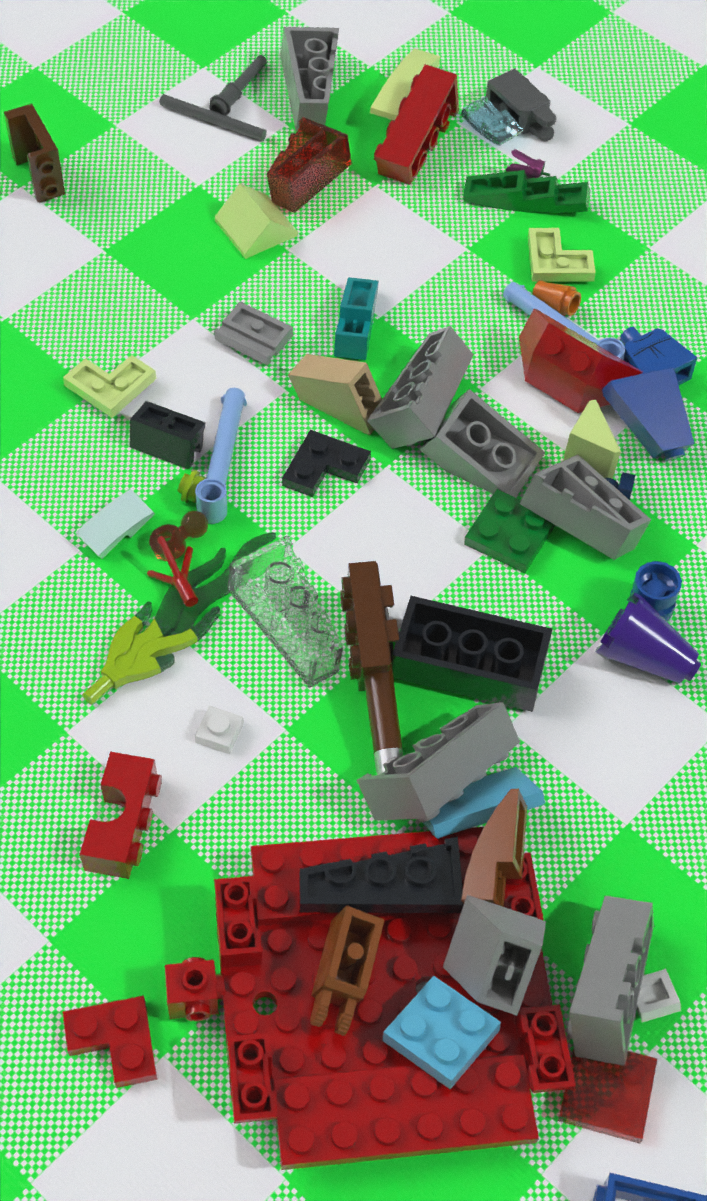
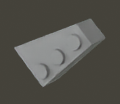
(586, 507)

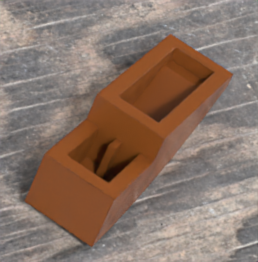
(498, 851)

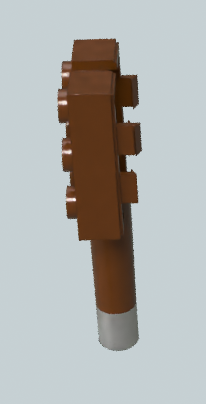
(371, 653)

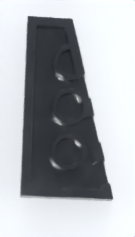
(402, 882)

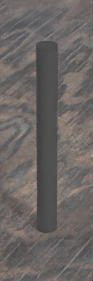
(213, 117)

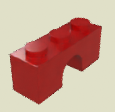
(114, 845)

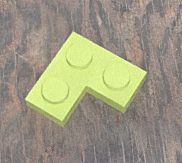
(554, 264)
(113, 390)

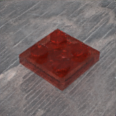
(610, 1096)

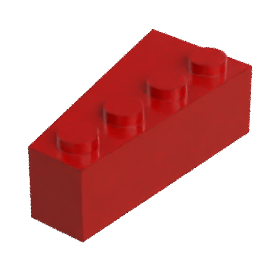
(418, 124)

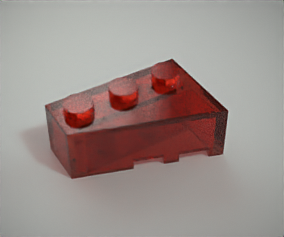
(308, 164)

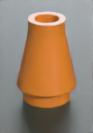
(559, 297)

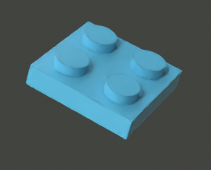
(441, 1032)

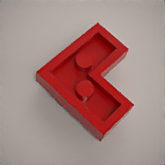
(116, 1026)

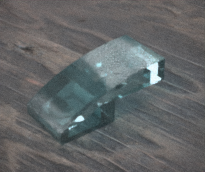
(489, 122)

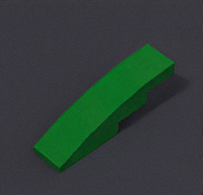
(518, 193)

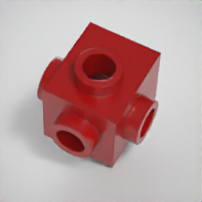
(193, 989)

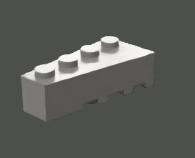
(423, 390)

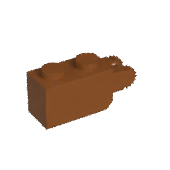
(345, 966)

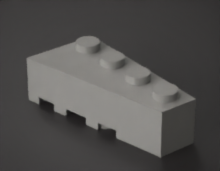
(308, 70)
(441, 765)
(611, 980)

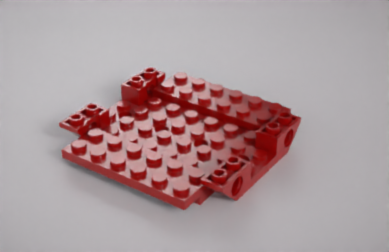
(353, 1092)

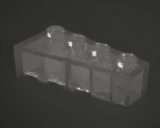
(287, 610)

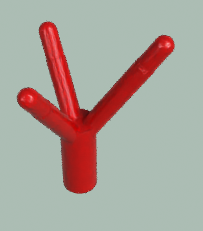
(179, 579)

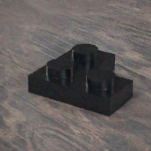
(324, 455)

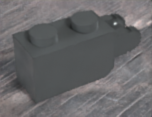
(523, 102)

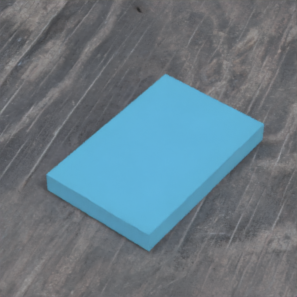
(481, 800)

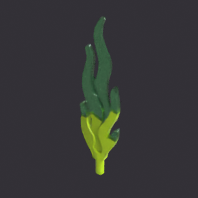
(150, 653)

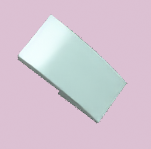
(114, 522)

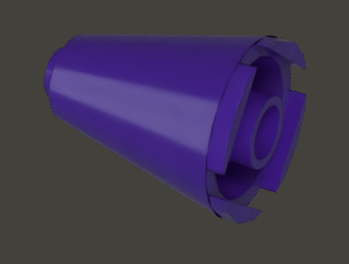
(648, 643)

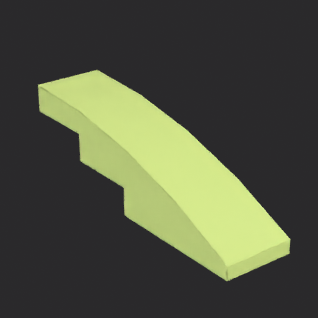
(400, 81)

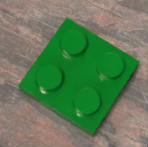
(509, 532)

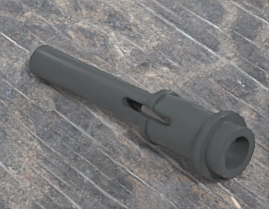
(232, 92)

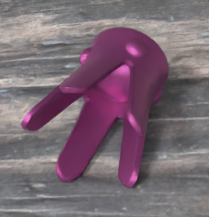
(535, 166)

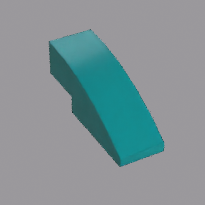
(356, 318)

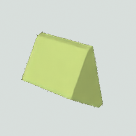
(253, 221)
(594, 441)

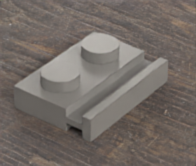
(253, 333)

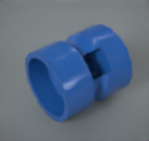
(659, 586)

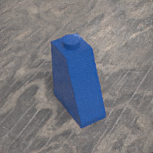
(653, 411)

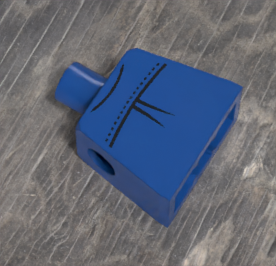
(657, 352)

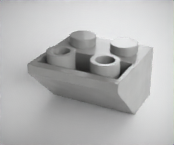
(494, 953)

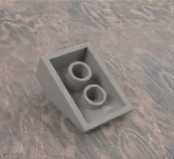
(482, 447)

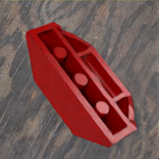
(568, 363)

